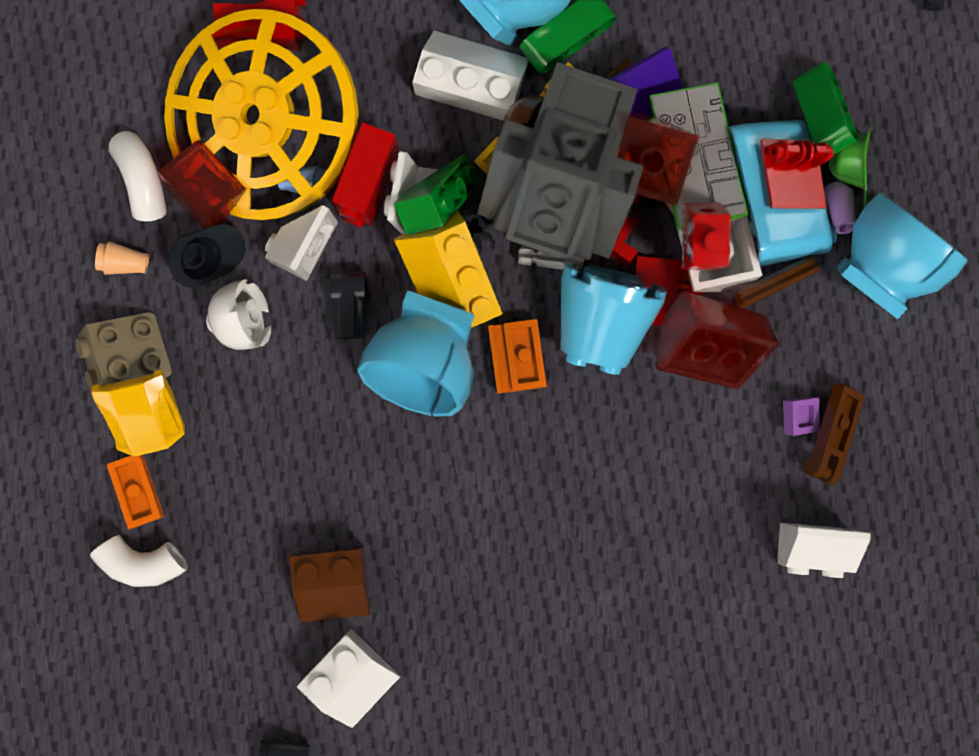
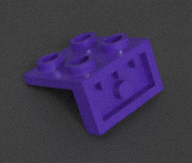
(650, 77)

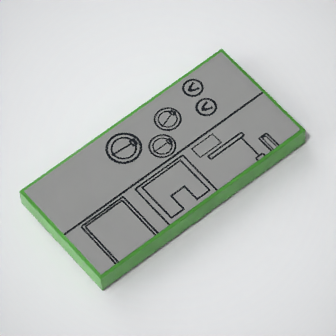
(713, 169)

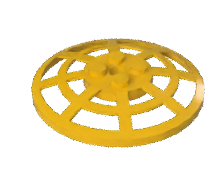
(275, 113)

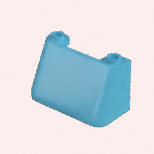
(777, 233)

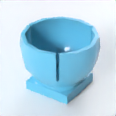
(505, 17)
(897, 257)
(419, 356)

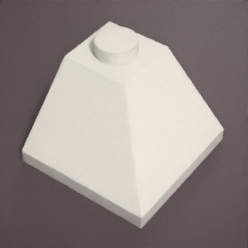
(301, 242)

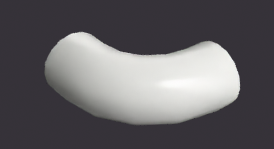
(139, 176)
(138, 568)

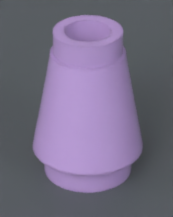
(840, 206)

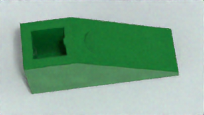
(436, 197)

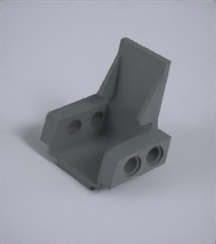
(562, 179)

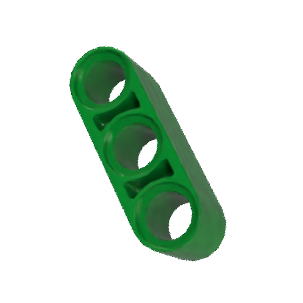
(567, 33)
(825, 107)

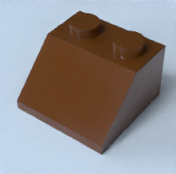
(330, 584)

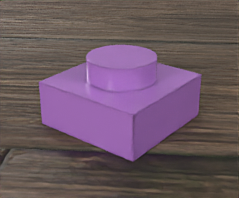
(801, 415)

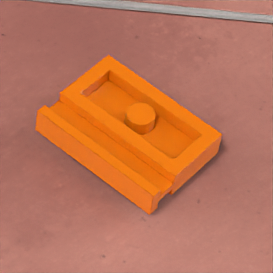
(517, 356)

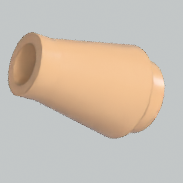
(117, 259)

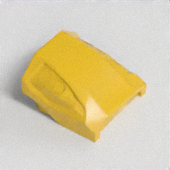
(140, 413)

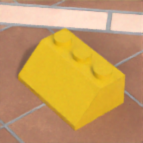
(449, 269)

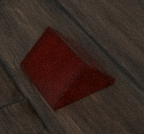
(202, 185)

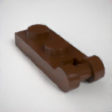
(835, 435)

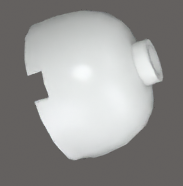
(237, 316)

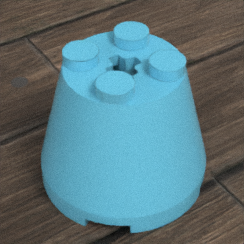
(605, 315)

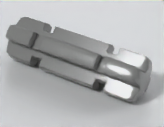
(529, 255)

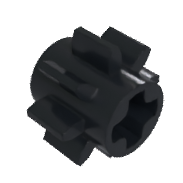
(482, 226)

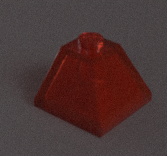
(663, 152)

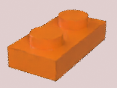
(135, 491)

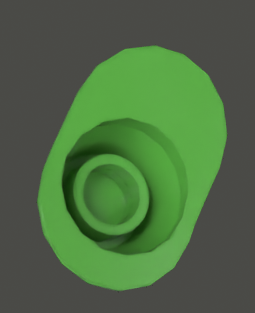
(850, 164)

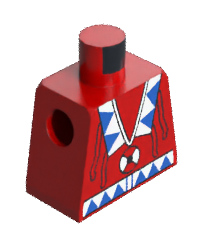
(705, 236)

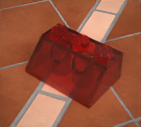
(713, 341)

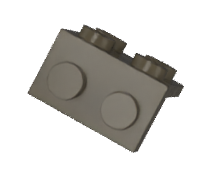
(122, 349)

